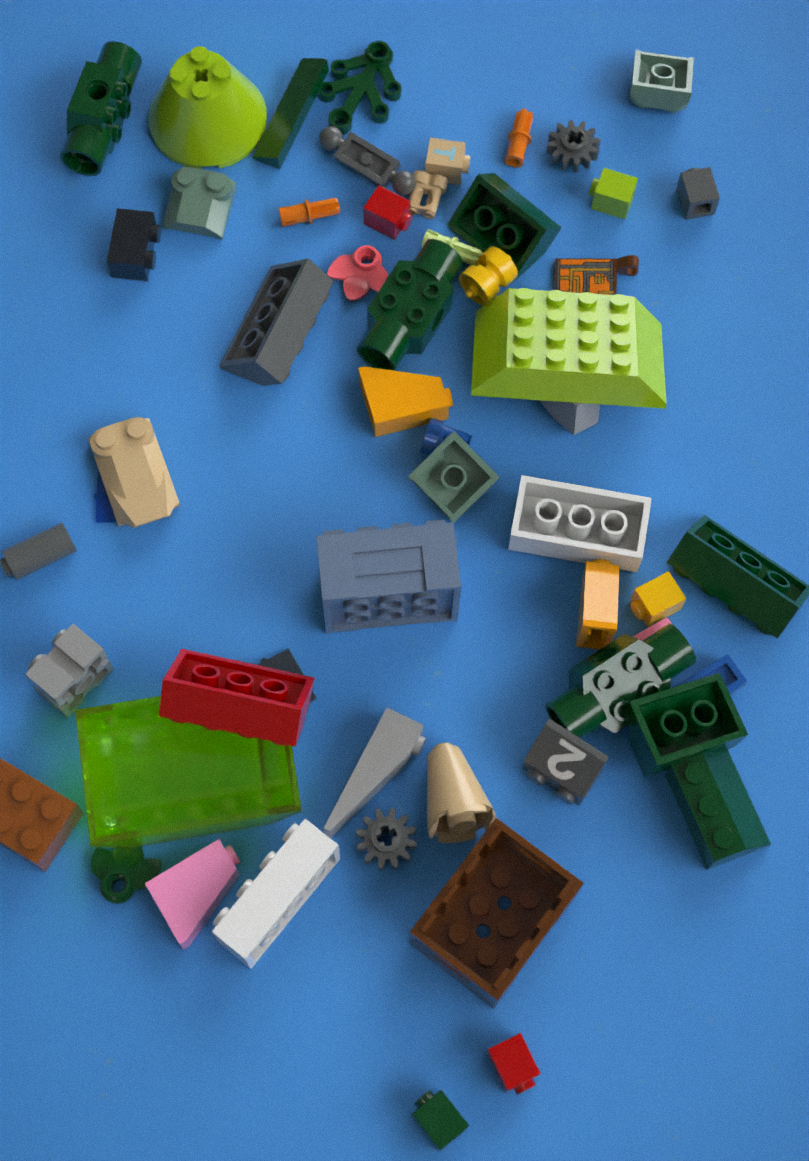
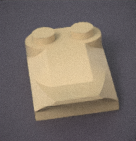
(134, 472)

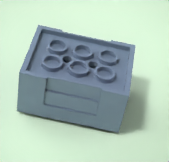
(389, 576)

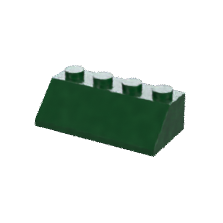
(739, 576)

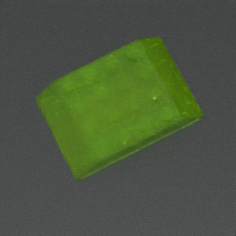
(176, 780)

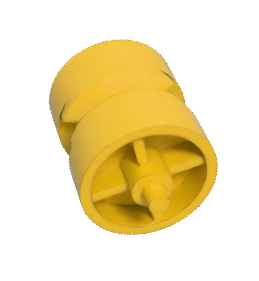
(492, 270)

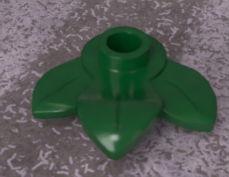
(125, 866)

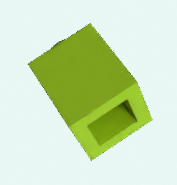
(613, 193)

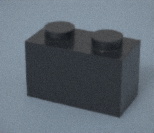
(133, 244)

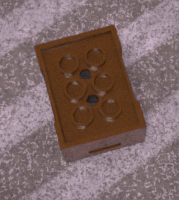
(495, 868)

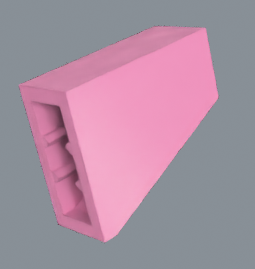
(194, 889)

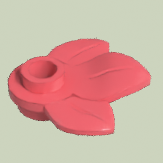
(357, 276)

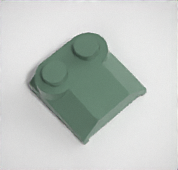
(661, 81)
(200, 202)
(454, 476)

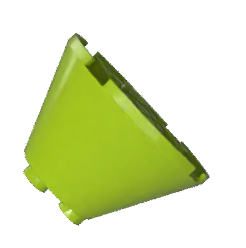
(206, 112)

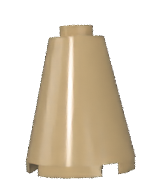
(454, 797)

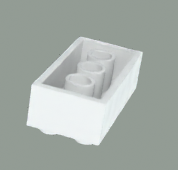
(579, 523)
(276, 893)

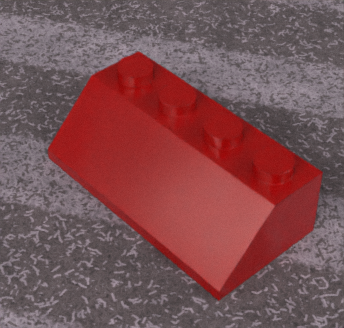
(236, 697)

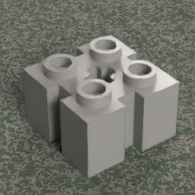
(69, 670)

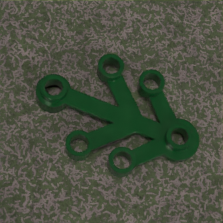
(361, 84)

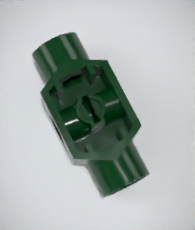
(99, 108)
(410, 306)
(615, 676)

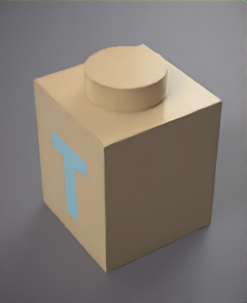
(447, 159)

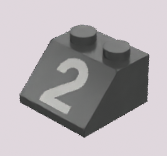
(564, 763)

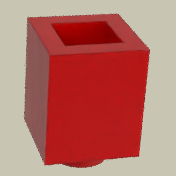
(387, 212)
(514, 1064)

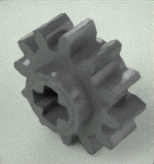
(573, 146)
(379, 850)

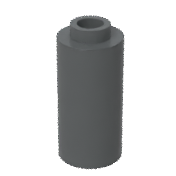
(37, 552)

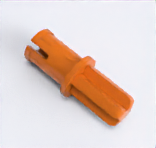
(519, 138)
(308, 211)

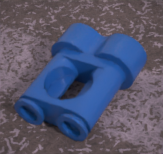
(436, 432)

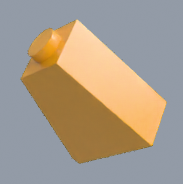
(402, 399)
(598, 604)

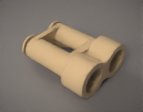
(428, 184)

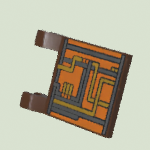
(592, 275)

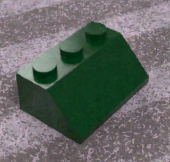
(503, 218)
(683, 723)
(716, 807)

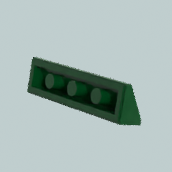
(291, 111)

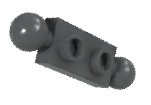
(367, 160)

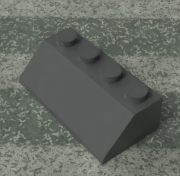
(277, 322)

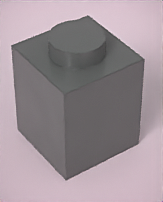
(697, 193)

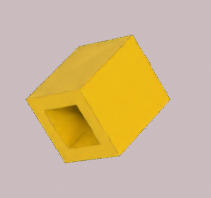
(657, 599)

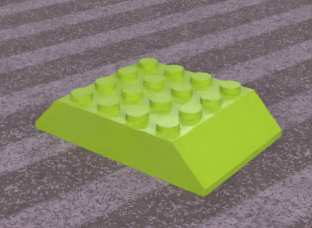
(568, 349)

